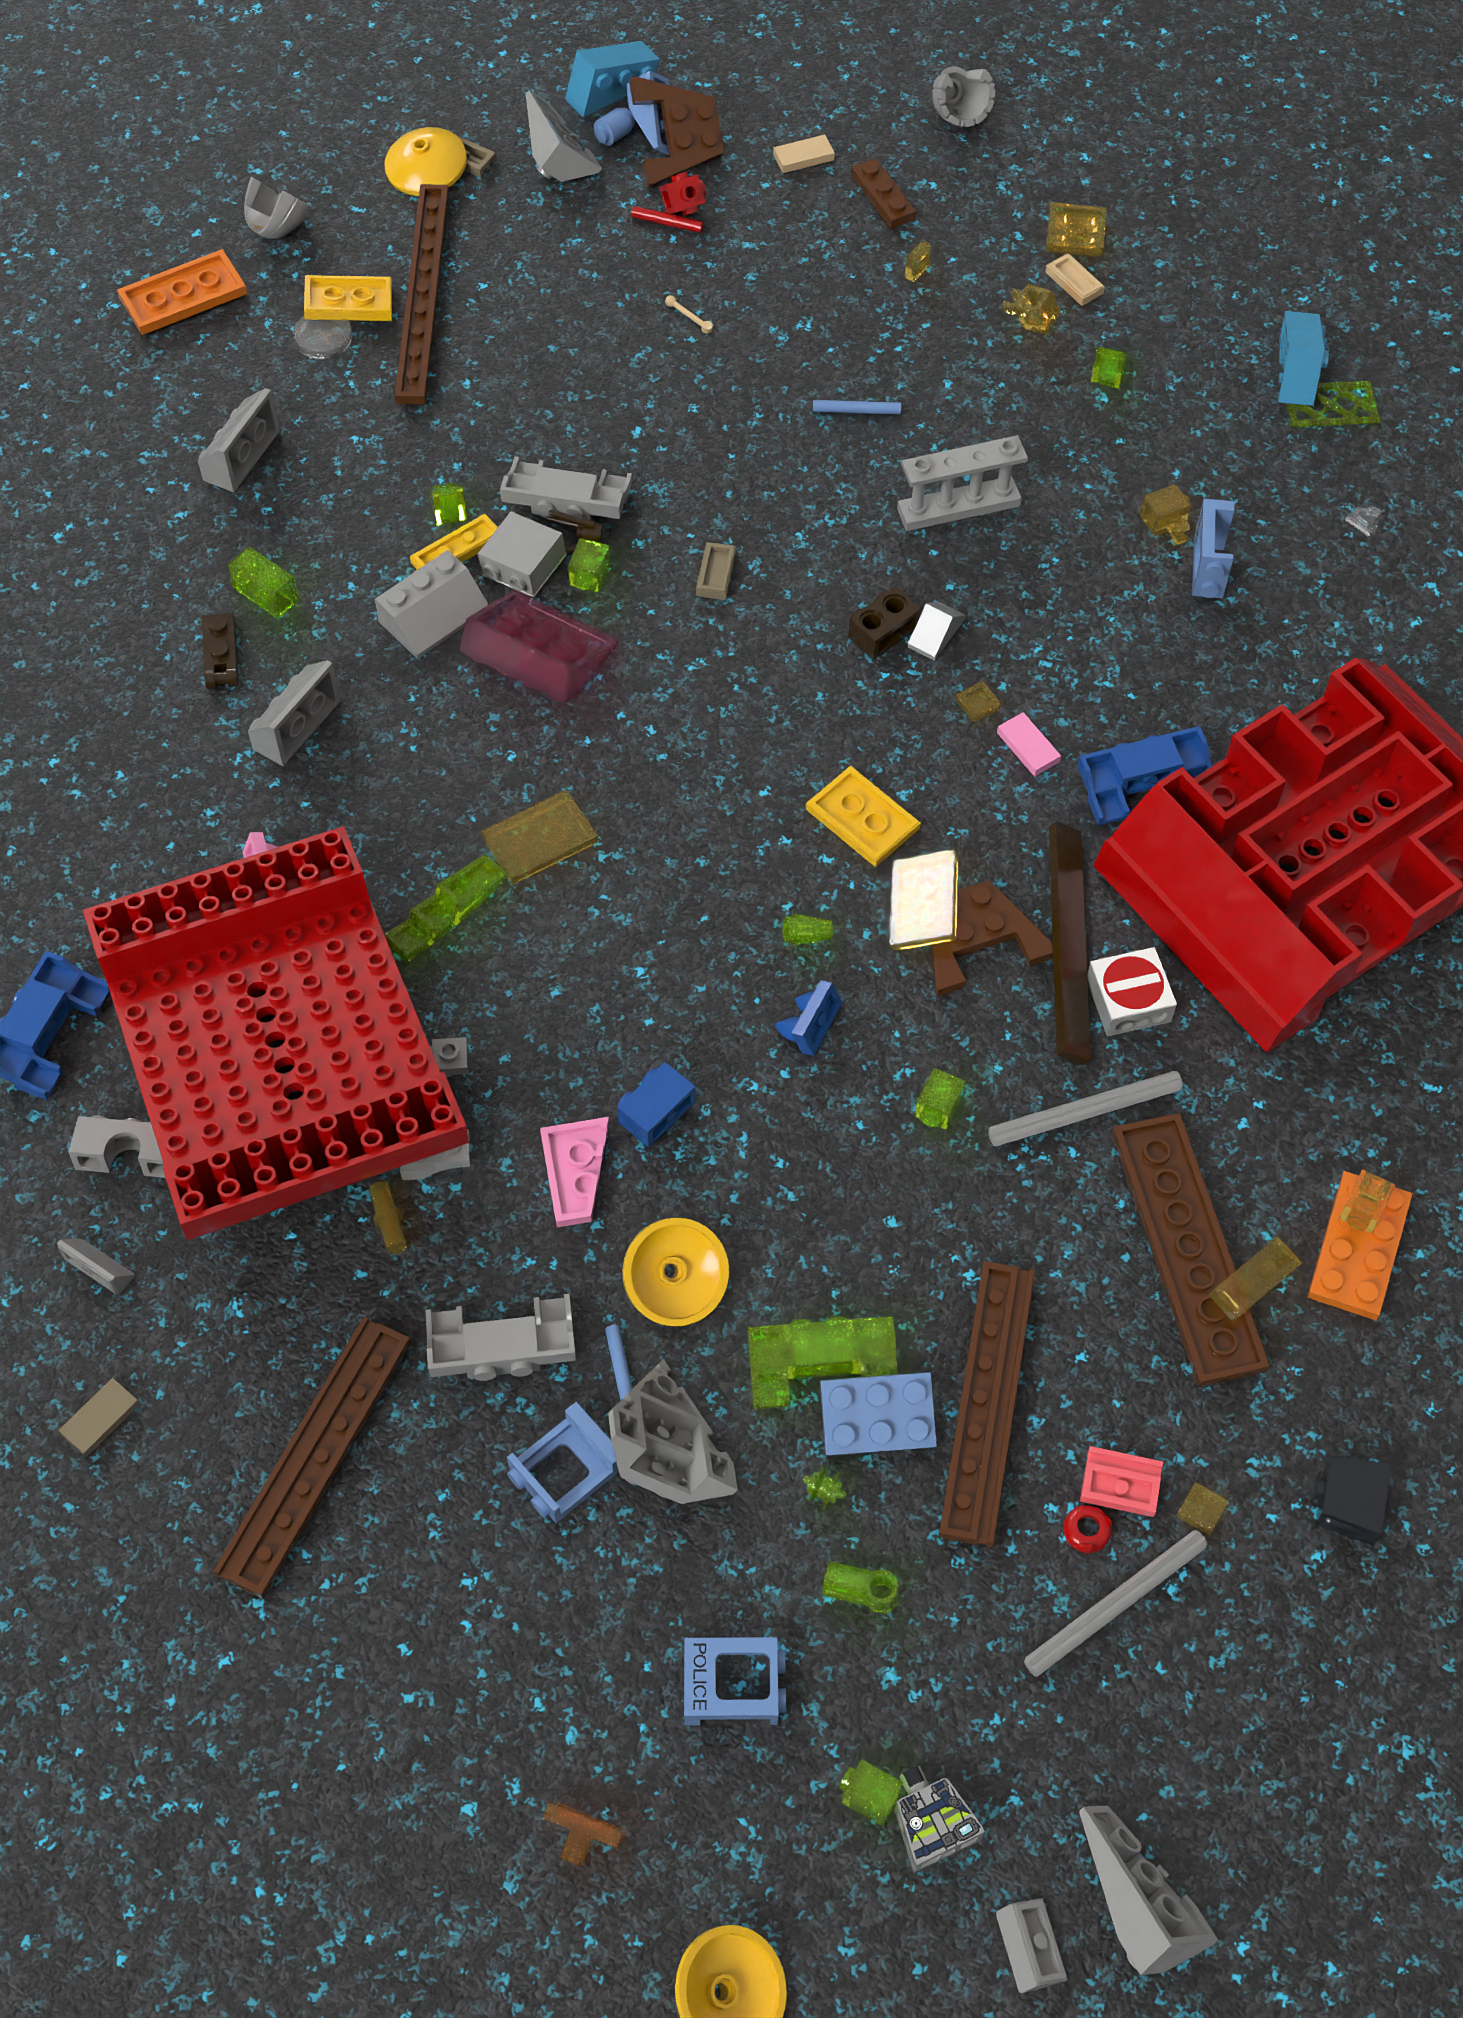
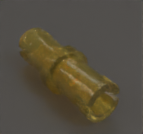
(388, 1217)

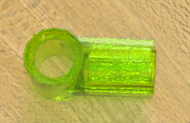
(856, 1584)

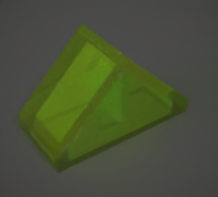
(1109, 366)
(447, 503)

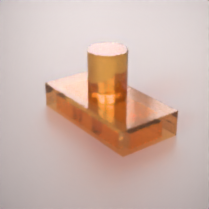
(582, 1831)

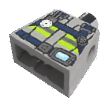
(934, 1820)

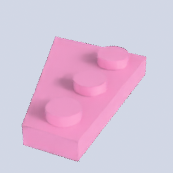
(574, 1167)

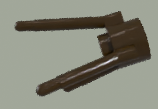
(585, 528)

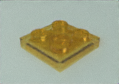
(1076, 229)

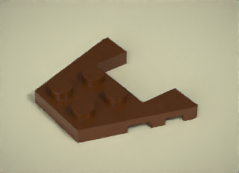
(689, 126)
(985, 920)

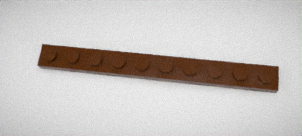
(422, 295)

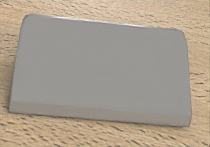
(95, 1264)
(1031, 1945)

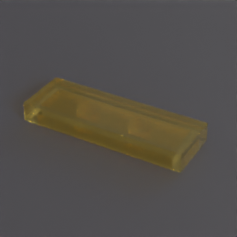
(1255, 1278)

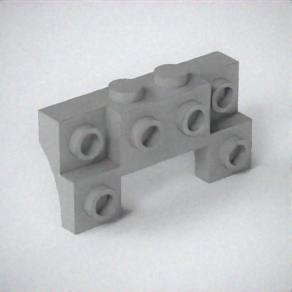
(565, 491)
(452, 1059)
(500, 1346)

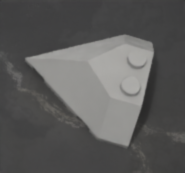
(667, 1443)

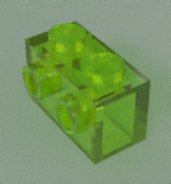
(263, 582)

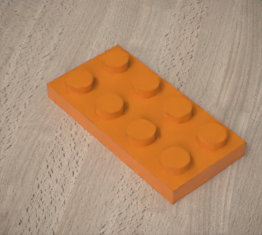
(182, 291)
(1355, 1263)

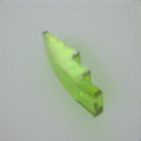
(446, 908)

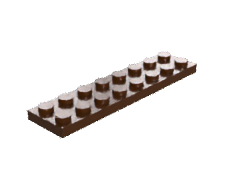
(1187, 1248)

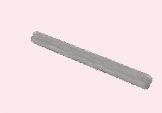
(1085, 1108)
(1115, 1603)

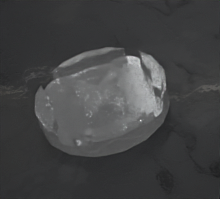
(322, 337)

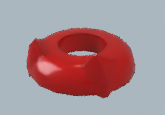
(1084, 1543)

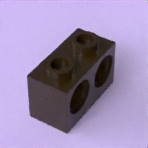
(884, 622)

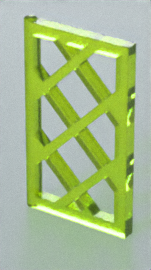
(1342, 388)

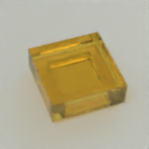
(918, 261)
(978, 701)
(1202, 1508)

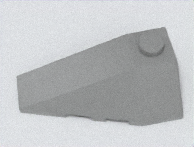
(555, 145)
(1146, 1912)

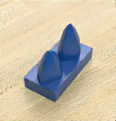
(818, 1013)

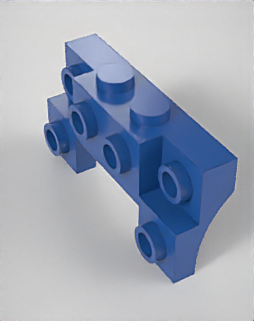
(1137, 768)
(38, 1016)

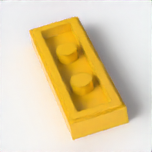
(461, 543)

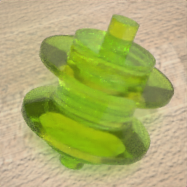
(824, 1487)

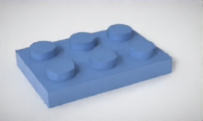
(878, 1413)

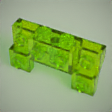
(817, 1350)

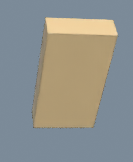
(803, 153)
(1075, 279)

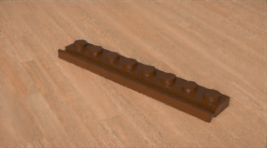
(987, 1405)
(312, 1458)

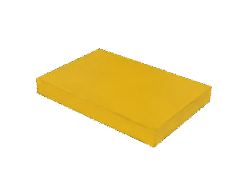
(348, 298)
(863, 816)

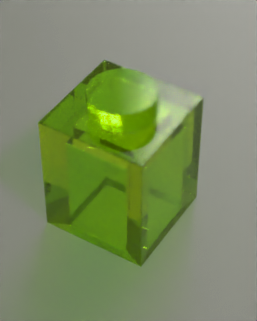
(589, 565)
(939, 1099)
(870, 1791)

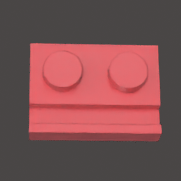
(1121, 1481)

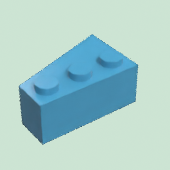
(602, 74)
(1302, 355)

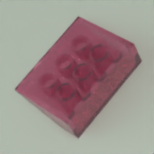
(536, 645)

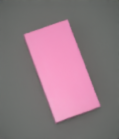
(1028, 744)

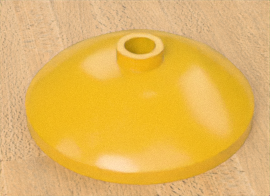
(425, 157)
(698, 1277)
(741, 1967)

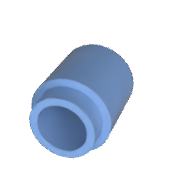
(614, 126)

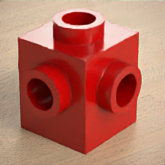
(683, 194)

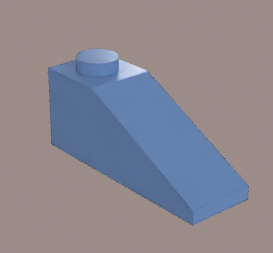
(650, 116)

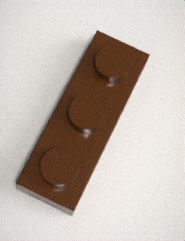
(883, 193)

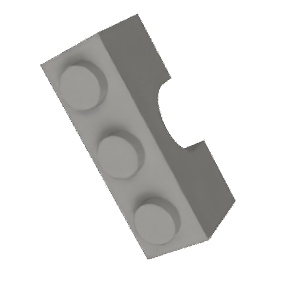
(101, 1139)

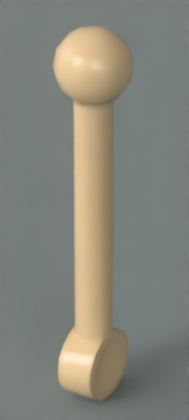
(706, 326)

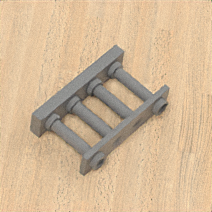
(965, 501)

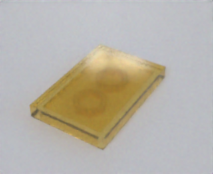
(539, 836)
(924, 900)

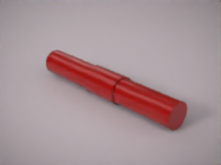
(667, 219)

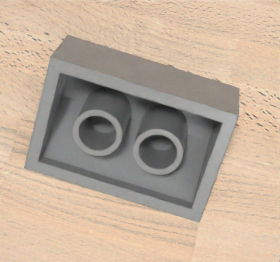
(240, 442)
(430, 604)
(295, 713)

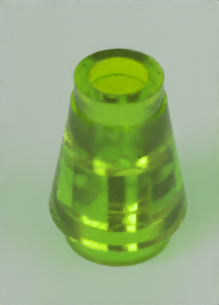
(805, 929)

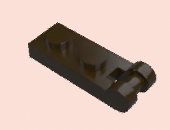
(220, 650)

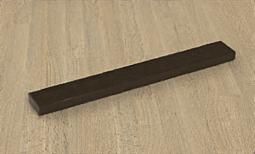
(1069, 944)

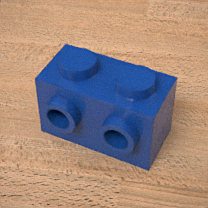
(656, 1103)

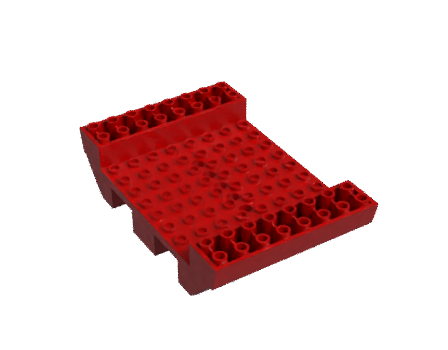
(1209, 848)
(289, 940)

